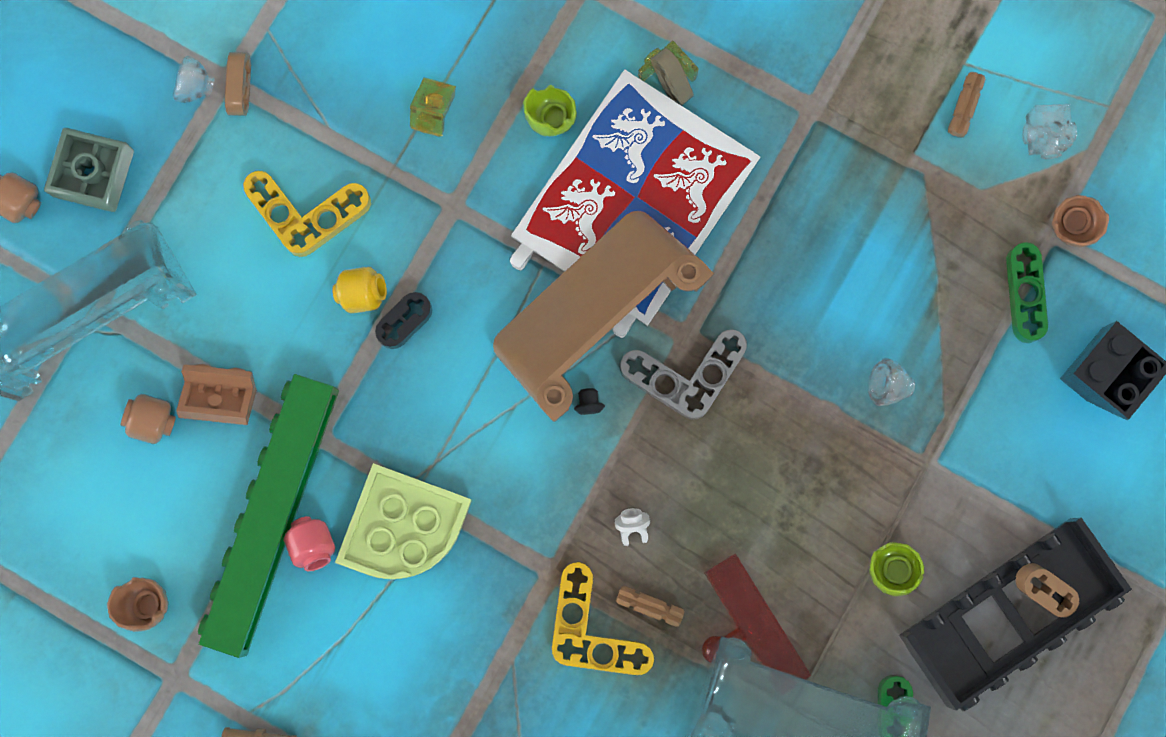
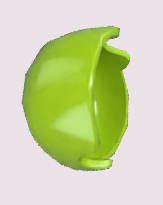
(549, 111)
(896, 569)

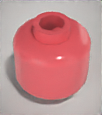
(309, 543)

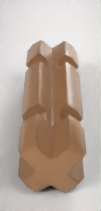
(966, 104)
(650, 606)

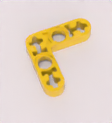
(295, 223)
(577, 632)

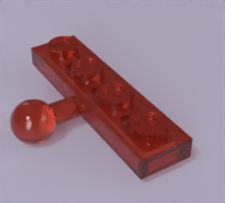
(753, 619)

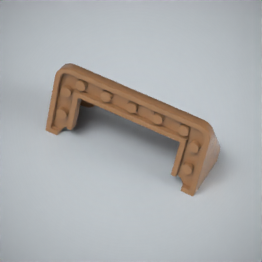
(590, 302)

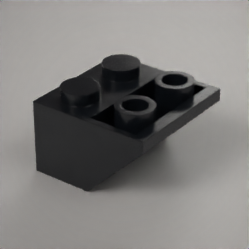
(1116, 371)

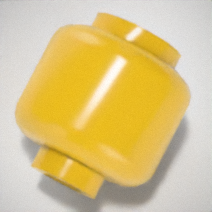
(359, 290)

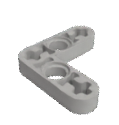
(684, 387)

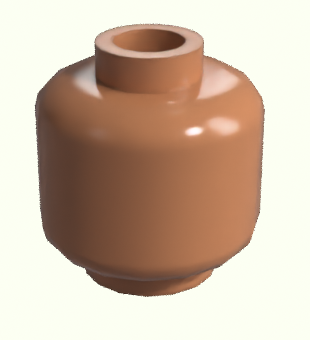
(17, 198)
(147, 419)

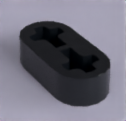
(398, 314)

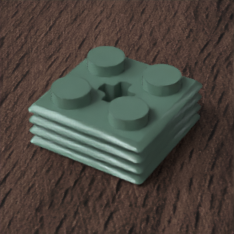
(81, 151)

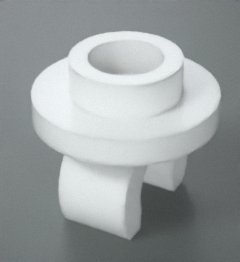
(632, 521)

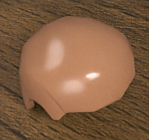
(1080, 221)
(137, 604)

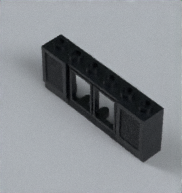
(955, 658)

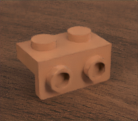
(216, 394)

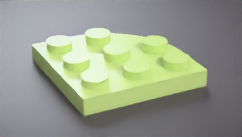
(401, 526)

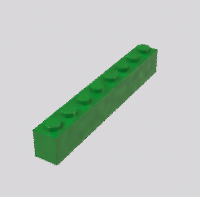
(268, 516)

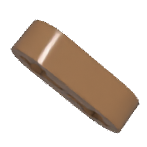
(238, 83)
(1044, 595)

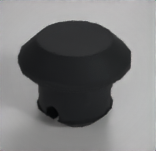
(588, 402)

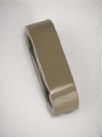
(672, 76)

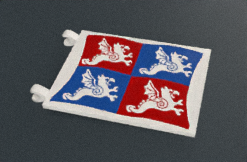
(629, 158)

